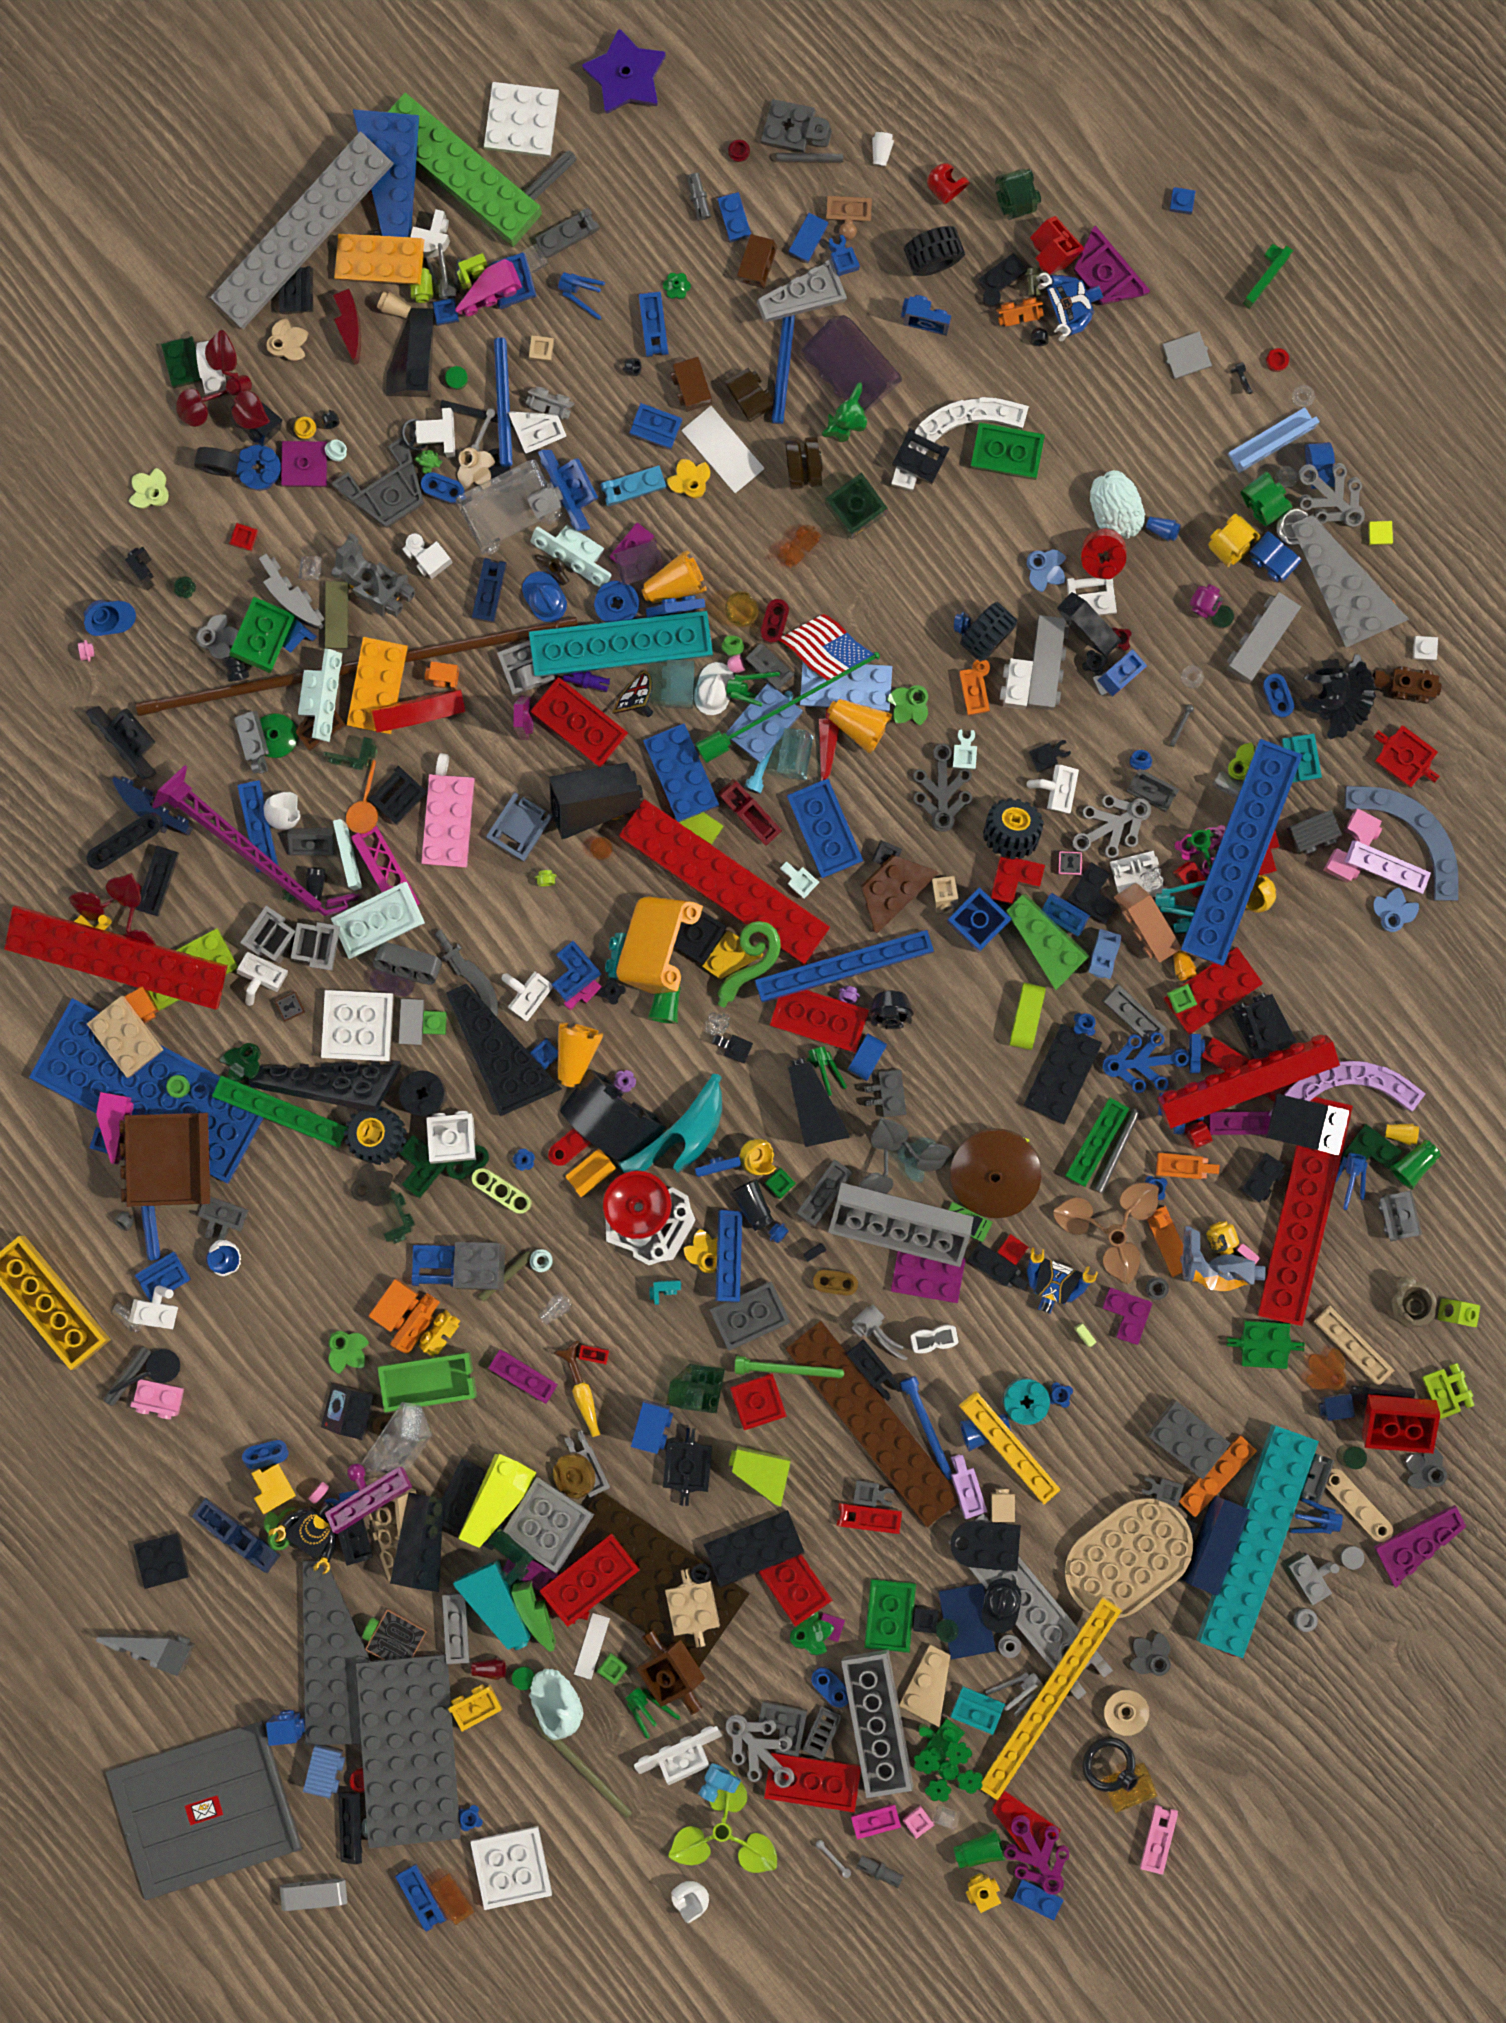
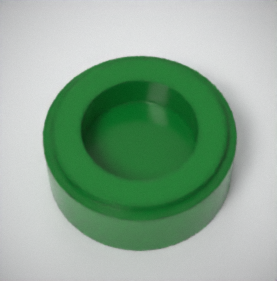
(456, 377)
(523, 1678)

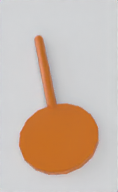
(363, 815)

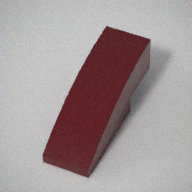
(349, 323)
(749, 812)

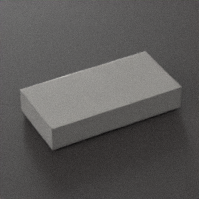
(411, 1022)

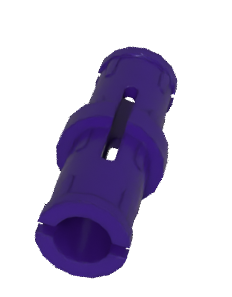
(588, 680)

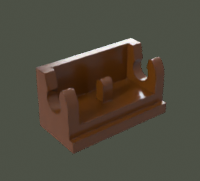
(757, 261)

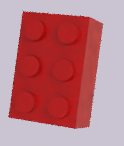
(1400, 1424)

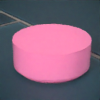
(318, 1492)

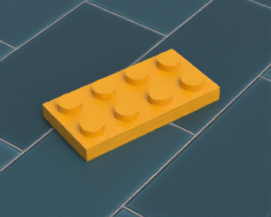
(379, 259)
(376, 680)

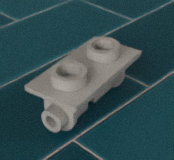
(541, 398)

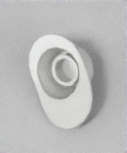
(711, 688)

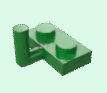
(939, 1740)

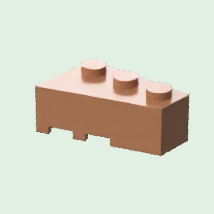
(1147, 922)

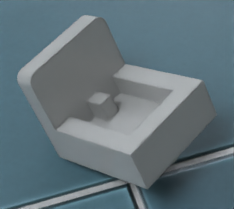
(545, 500)

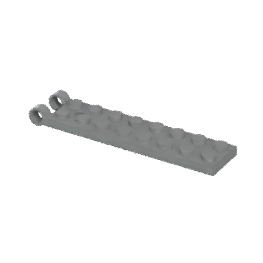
(1039, 1615)

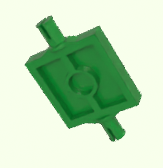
(1265, 1344)

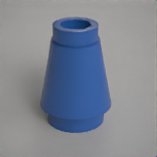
(1164, 528)

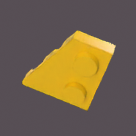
(728, 957)

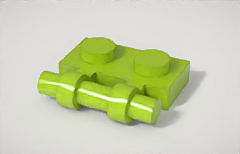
(1440, 1389)

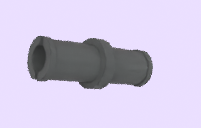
(698, 196)
(879, 1871)

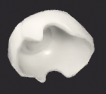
(1284, 526)

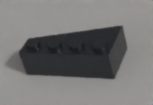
(419, 1544)

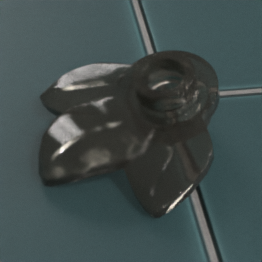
(375, 1185)

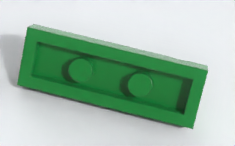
(1277, 257)

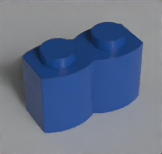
(1274, 557)

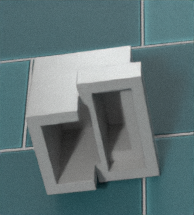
(270, 935)
(316, 945)

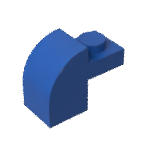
(1322, 458)

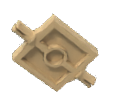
(692, 1607)

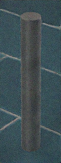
(810, 157)

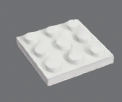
(521, 119)
(357, 1025)
(511, 1867)

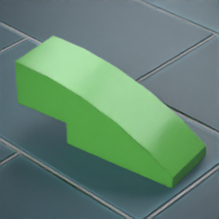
(534, 1614)

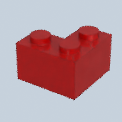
(1056, 246)
(1014, 872)

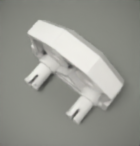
(656, 1247)

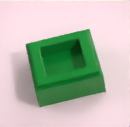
(780, 1183)

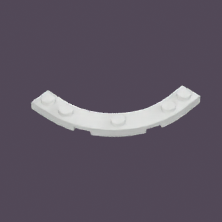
(958, 414)

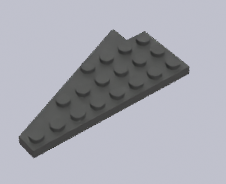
(330, 1661)

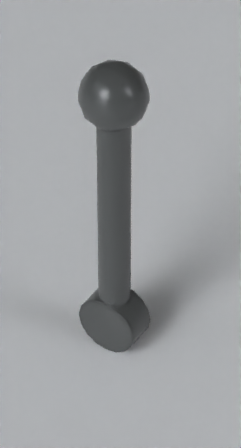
(1189, 709)

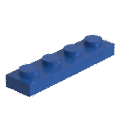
(256, 823)
(728, 1256)

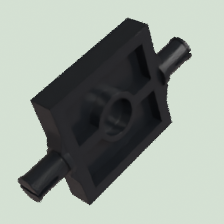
(687, 1466)

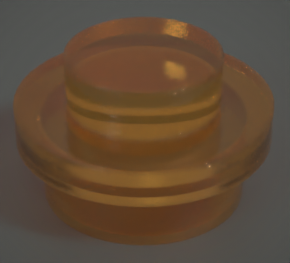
(601, 848)

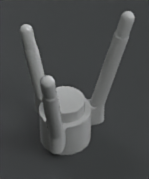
(1031, 1687)

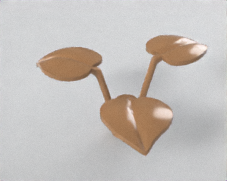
(1123, 1258)

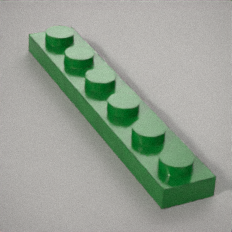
(279, 1111)

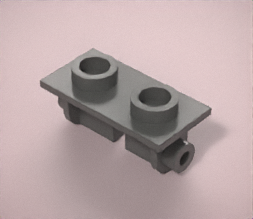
(1319, 1474)

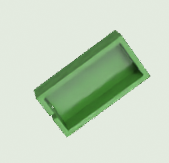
(427, 1381)

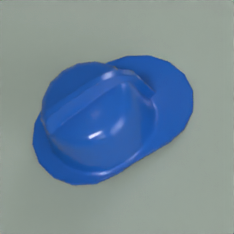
(544, 596)
(108, 617)

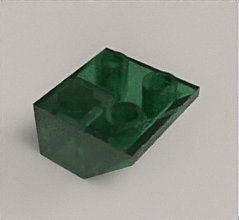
(696, 1388)

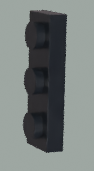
(157, 880)
(350, 1827)

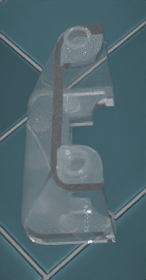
(501, 506)

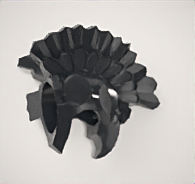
(1344, 696)

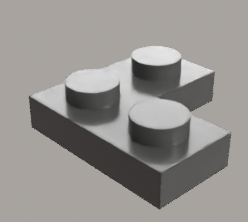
(789, 1721)

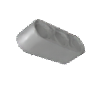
(313, 1894)

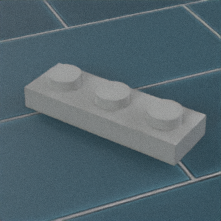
(455, 1628)

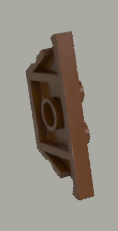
(893, 888)

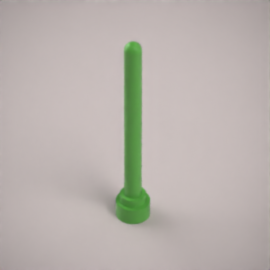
(745, 1365)

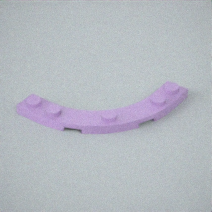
(1359, 1074)

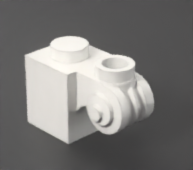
(430, 560)

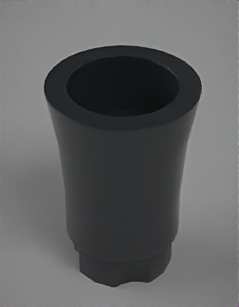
(753, 1204)

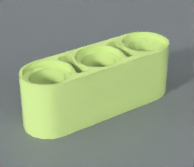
(493, 1183)

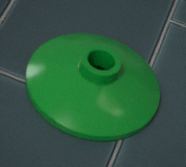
(286, 738)

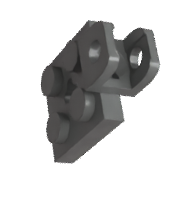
(806, 127)

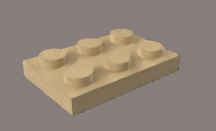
(125, 1036)

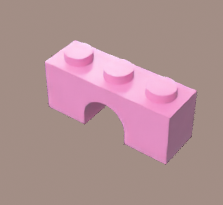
(1363, 829)

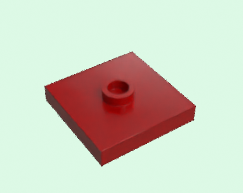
(758, 1401)

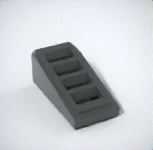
(814, 1729)

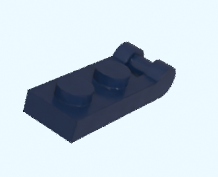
(489, 591)

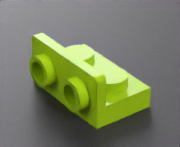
(471, 269)

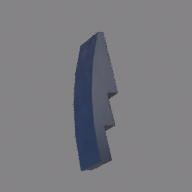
(236, 1535)

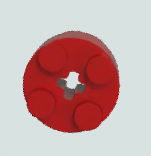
(1098, 542)

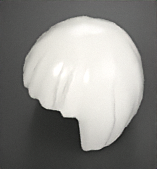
(282, 810)
(690, 1900)

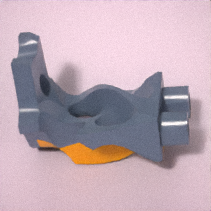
(1220, 1273)

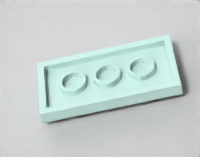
(378, 920)

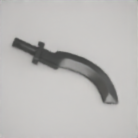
(469, 971)

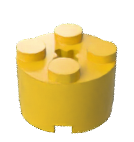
(1233, 541)

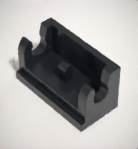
(355, 1543)

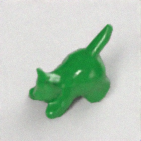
(848, 417)

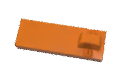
(1167, 1239)

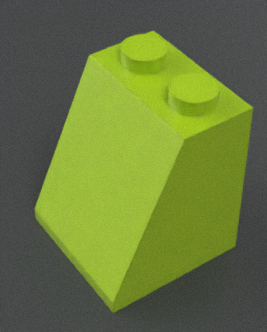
(762, 1471)

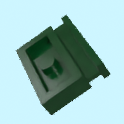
(181, 361)

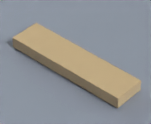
(1353, 1345)

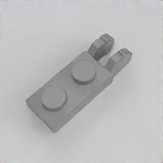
(601, 1481)

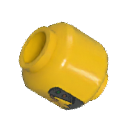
(1222, 1238)

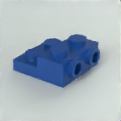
(918, 315)

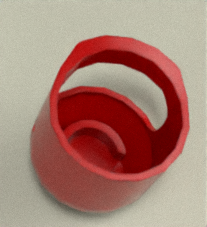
(943, 185)

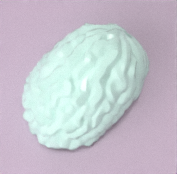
(1117, 504)
(555, 1704)

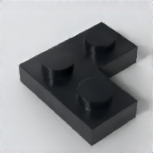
(1087, 896)

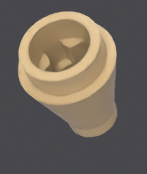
(393, 305)

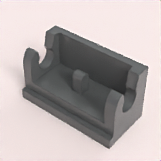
(764, 661)
(1152, 790)

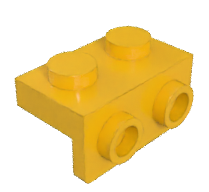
(475, 1707)

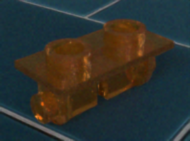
(804, 538)

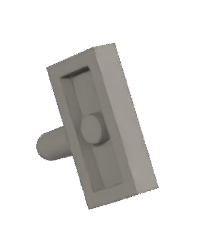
(1311, 1578)

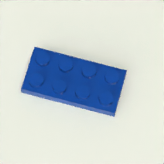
(681, 773)
(824, 828)

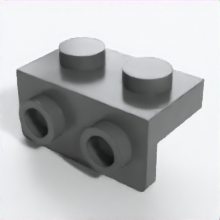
(1400, 1215)

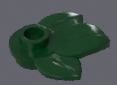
(241, 1063)

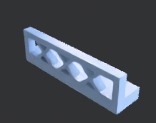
(1272, 439)

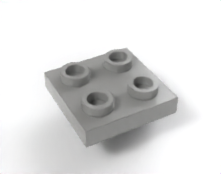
(519, 669)

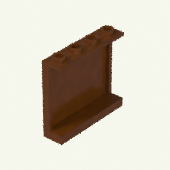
(165, 1159)

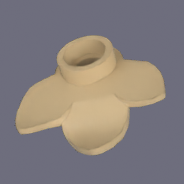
(289, 338)
(477, 470)

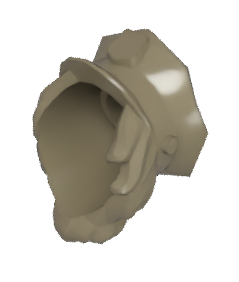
(1413, 1303)

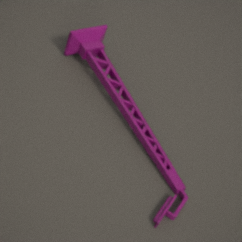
(176, 791)

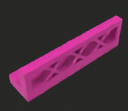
(372, 865)

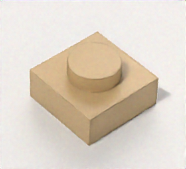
(541, 348)

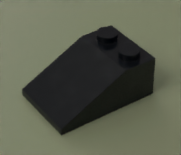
(1307, 1124)

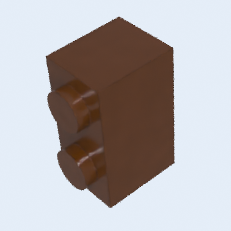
(692, 384)

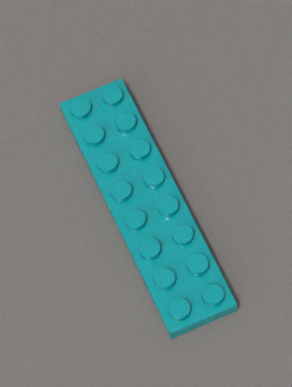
(620, 644)

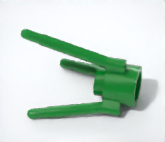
(739, 690)
(819, 1058)
(637, 1700)

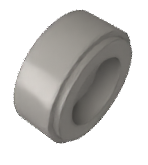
(1352, 1557)
(1305, 1620)

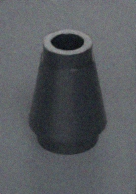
(315, 881)

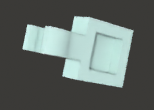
(801, 882)

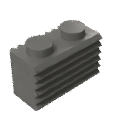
(1314, 832)

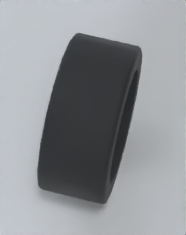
(216, 461)

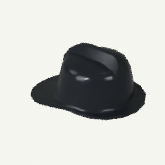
(1001, 1605)

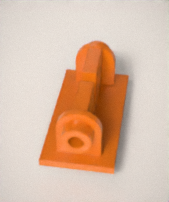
(1011, 312)

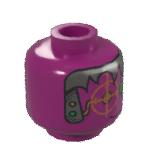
(1206, 601)

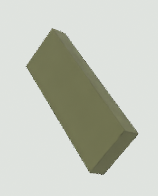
(336, 615)

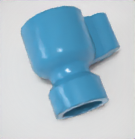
(716, 1779)

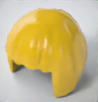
(1262, 895)
(757, 1157)

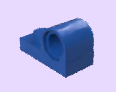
(1122, 673)

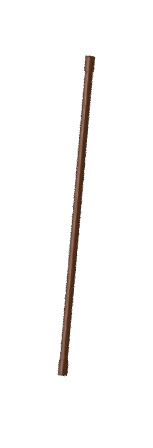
(155, 705)

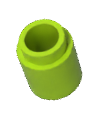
(422, 292)

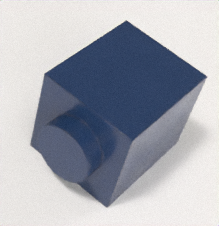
(1336, 1407)

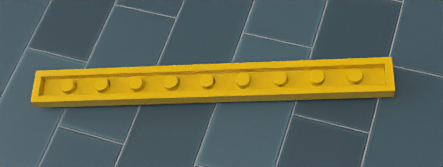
(1050, 1698)

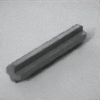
(551, 175)
(128, 1374)

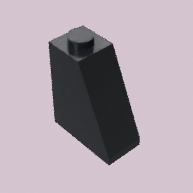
(1088, 624)

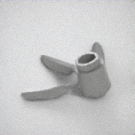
(868, 1323)

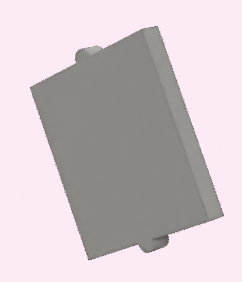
(1187, 355)

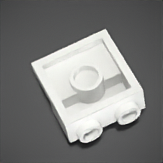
(451, 1137)

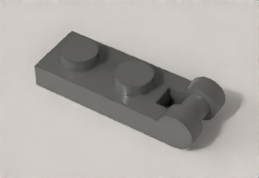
(567, 233)

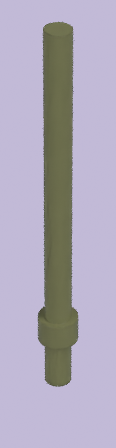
(586, 1771)

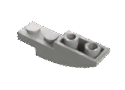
(293, 600)

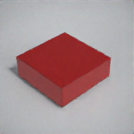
(243, 537)
(1012, 1249)

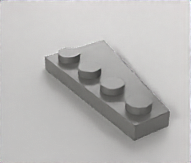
(803, 294)

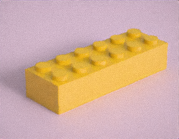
(49, 1304)

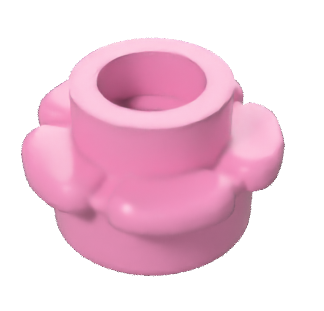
(86, 651)

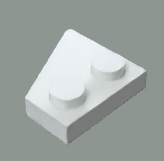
(536, 429)

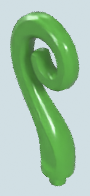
(733, 982)

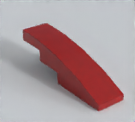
(418, 710)

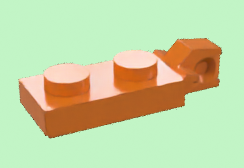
(1184, 1166)
(415, 1324)

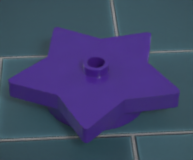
(630, 88)

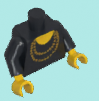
(309, 1532)

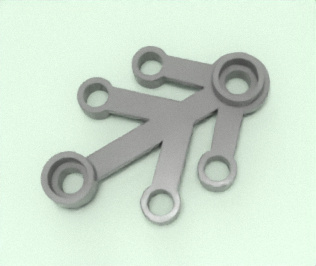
(1333, 497)
(1114, 824)
(758, 1747)

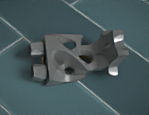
(377, 592)

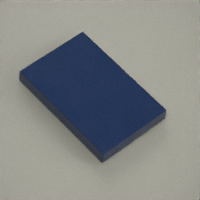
(965, 1609)

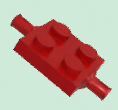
(1406, 756)

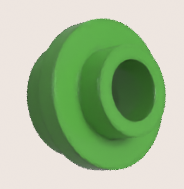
(732, 645)

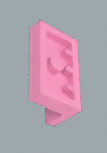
(157, 1398)

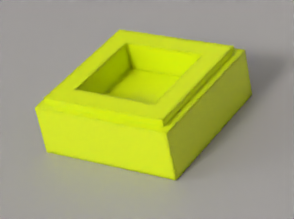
(1380, 533)

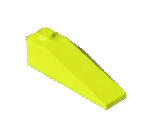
(498, 1495)

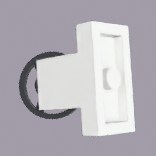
(432, 432)

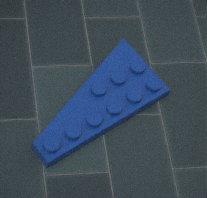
(394, 192)

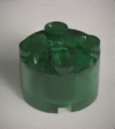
(1017, 193)

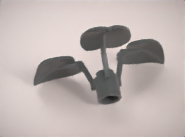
(891, 1136)

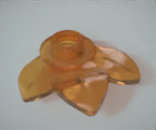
(1324, 1368)

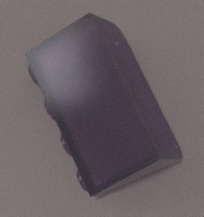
(849, 357)

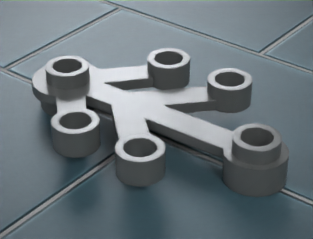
(942, 792)

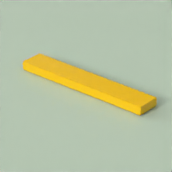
(1009, 1447)

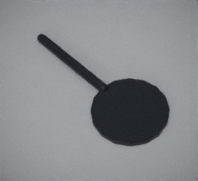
(161, 1366)

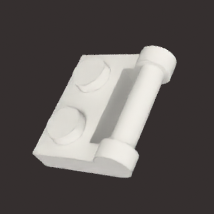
(1101, 602)

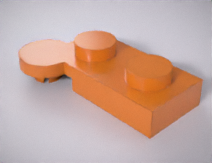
(974, 688)

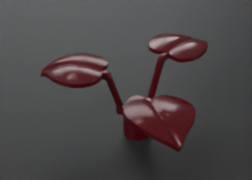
(247, 411)
(122, 889)

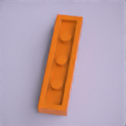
(1221, 1473)

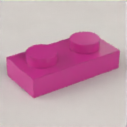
(875, 1821)

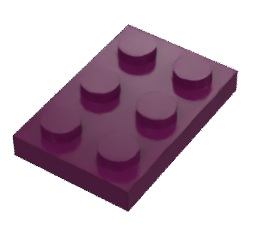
(927, 1278)

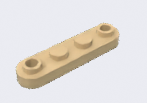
(1359, 1506)

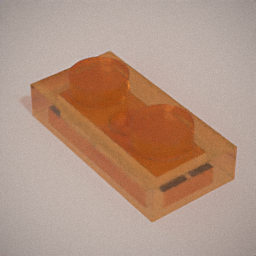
(452, 1898)

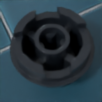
(891, 1009)

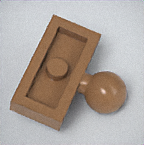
(849, 209)

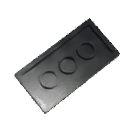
(1062, 1074)
(754, 1549)

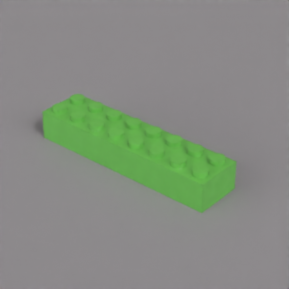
(470, 176)

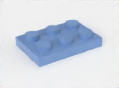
(763, 737)

